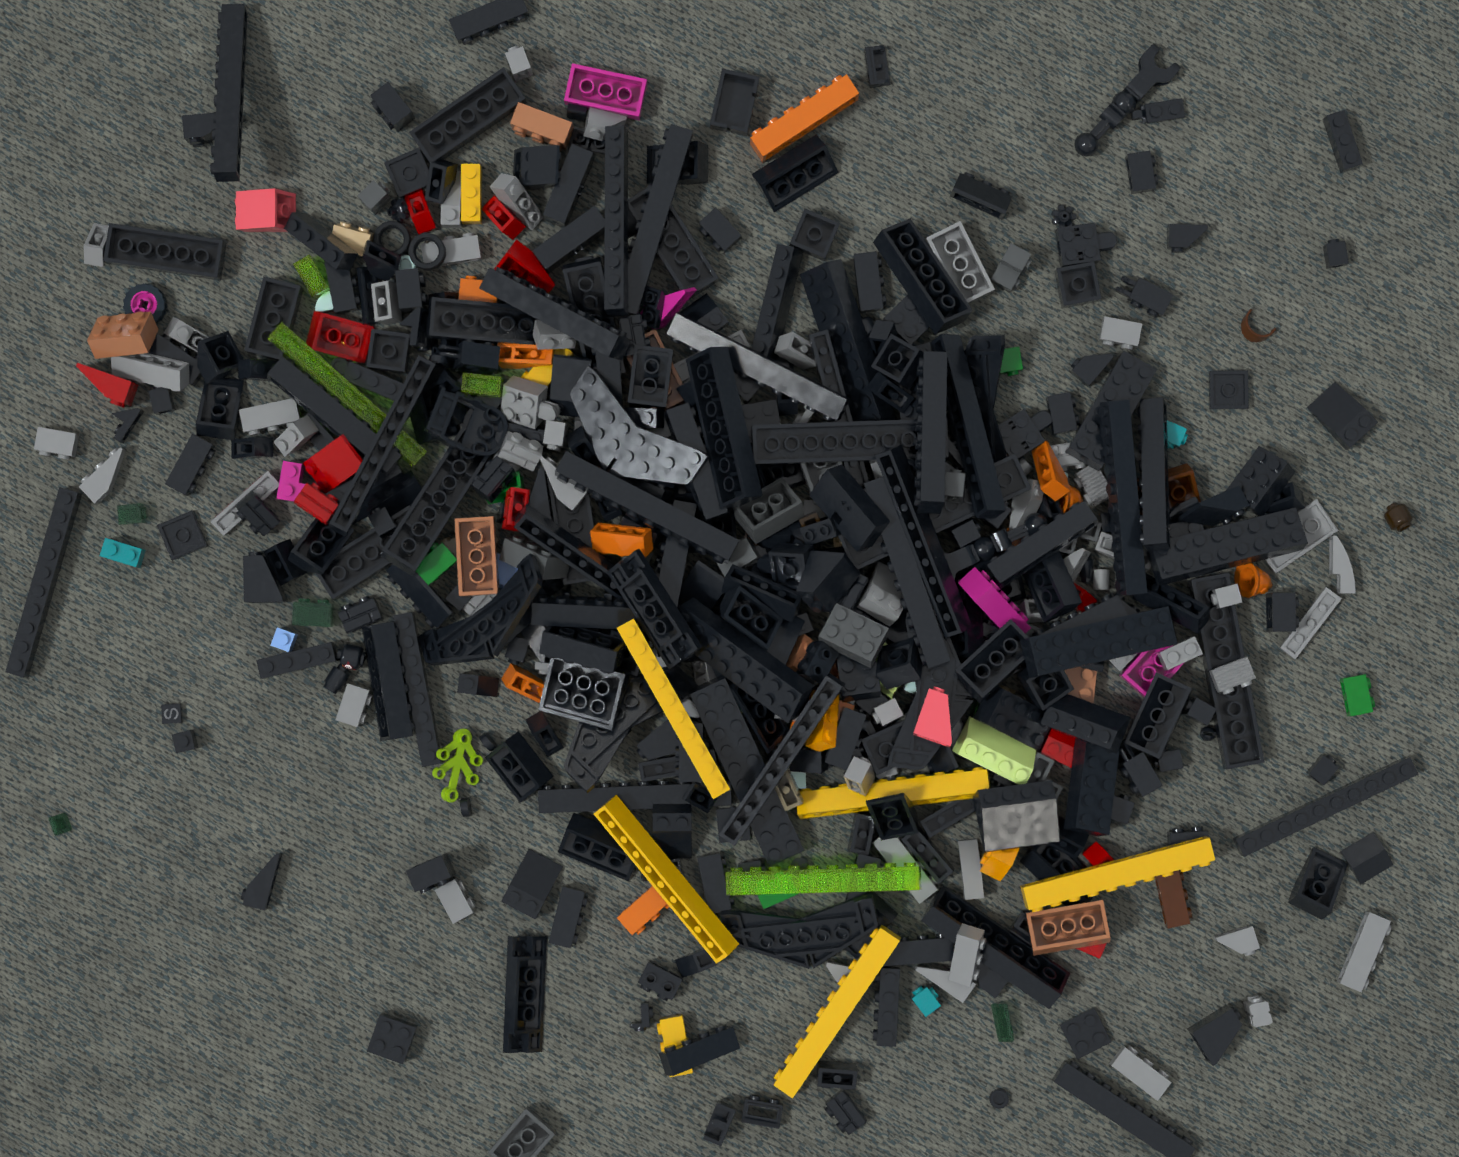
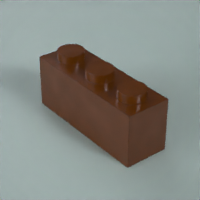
(1173, 900)

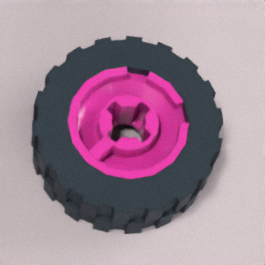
(145, 293)

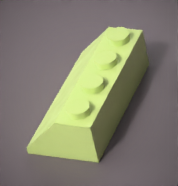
(995, 751)

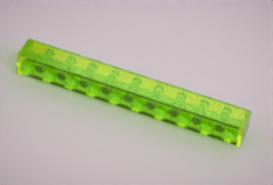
(340, 387)
(823, 880)

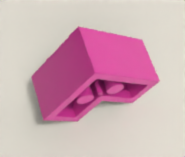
(290, 481)

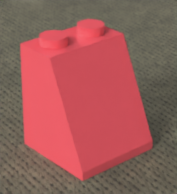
(263, 210)
(935, 718)

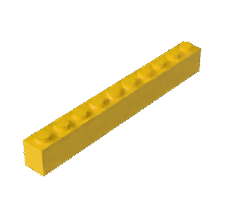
(673, 708)
(919, 790)
(1117, 873)
(666, 879)
(837, 1010)

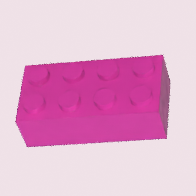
(606, 91)
(991, 601)

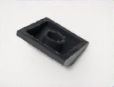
(1367, 858)

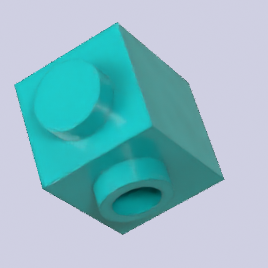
(1176, 435)
(925, 999)

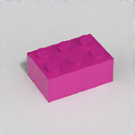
(1143, 669)

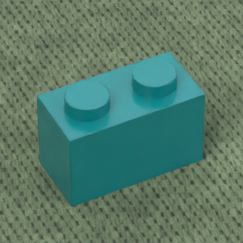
(122, 553)

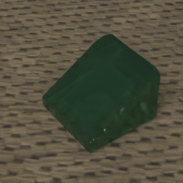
(60, 824)

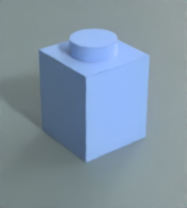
(284, 639)

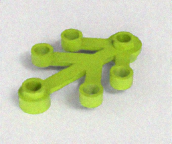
(456, 763)

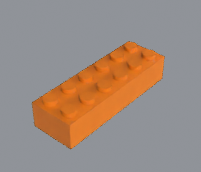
(804, 118)

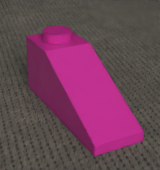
(673, 303)

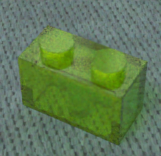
(311, 276)
(482, 385)

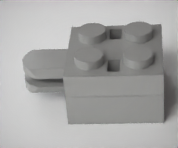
(526, 403)

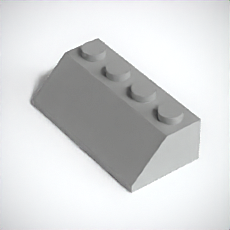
(961, 262)

